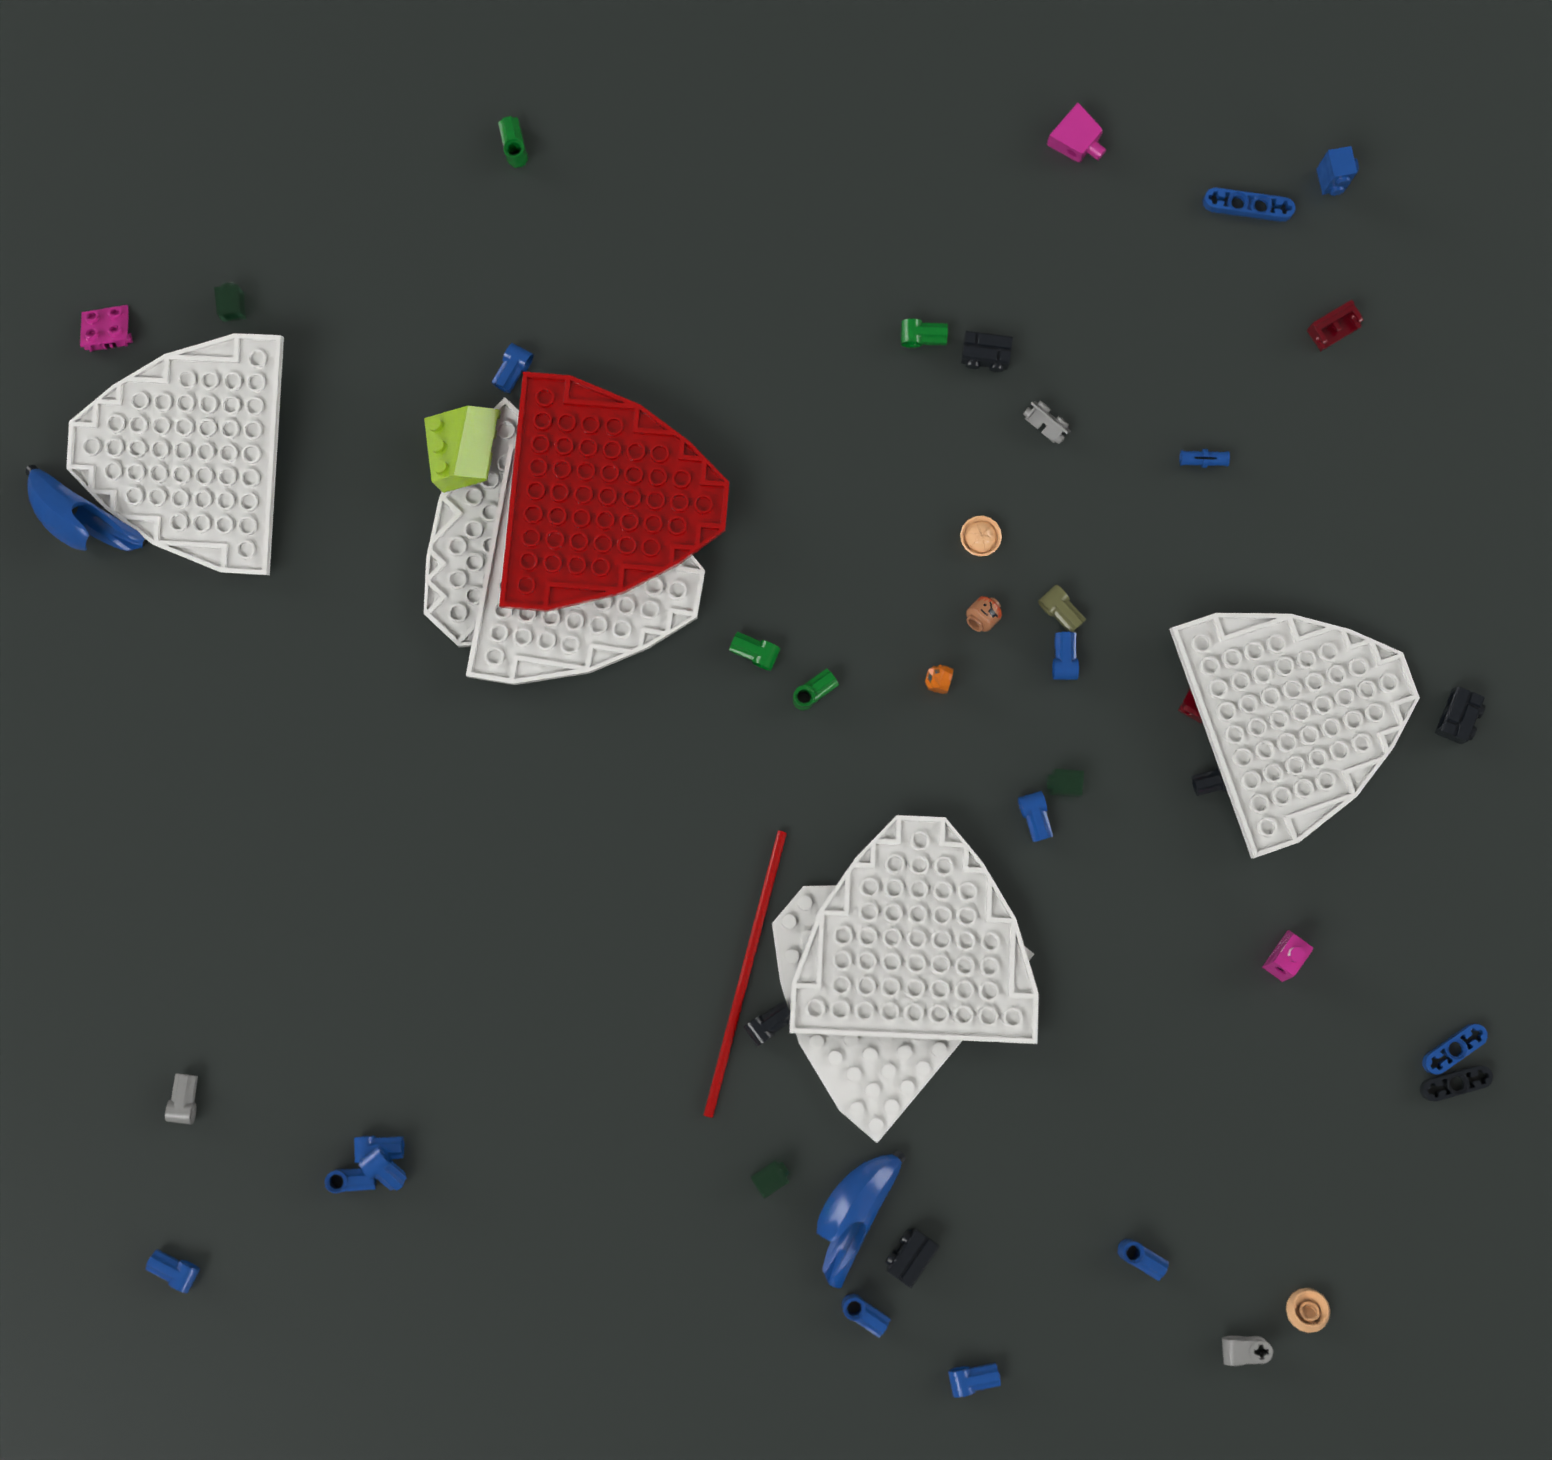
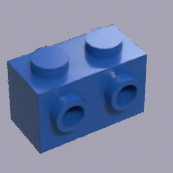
(1337, 170)

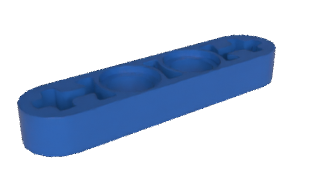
(1249, 200)

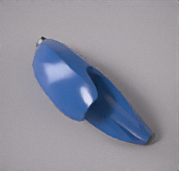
(54, 505)
(852, 1211)

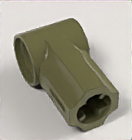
(1058, 604)

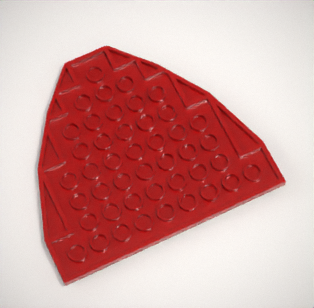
(600, 497)

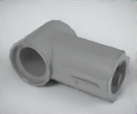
(181, 1106)

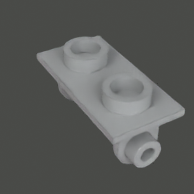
(1040, 415)

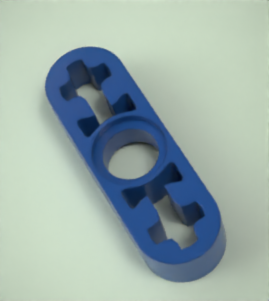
(1465, 1051)

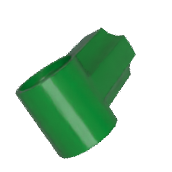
(513, 141)
(916, 333)
(759, 652)
(816, 689)

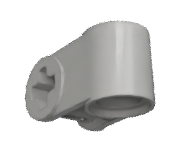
(1240, 1350)

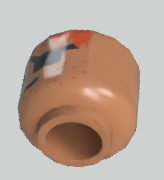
(984, 614)

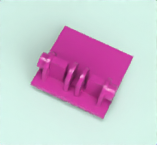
(105, 328)

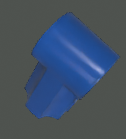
(514, 363)
(1065, 664)
(1034, 809)
(365, 1144)
(380, 1165)
(353, 1181)
(1144, 1259)
(177, 1272)
(866, 1316)
(967, 1380)

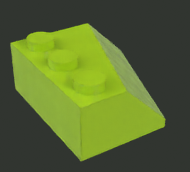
(461, 446)

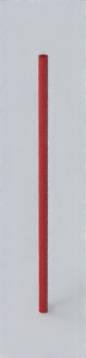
(745, 974)

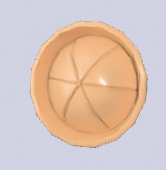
(981, 535)
(1315, 1311)

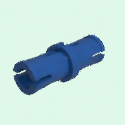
(1220, 458)

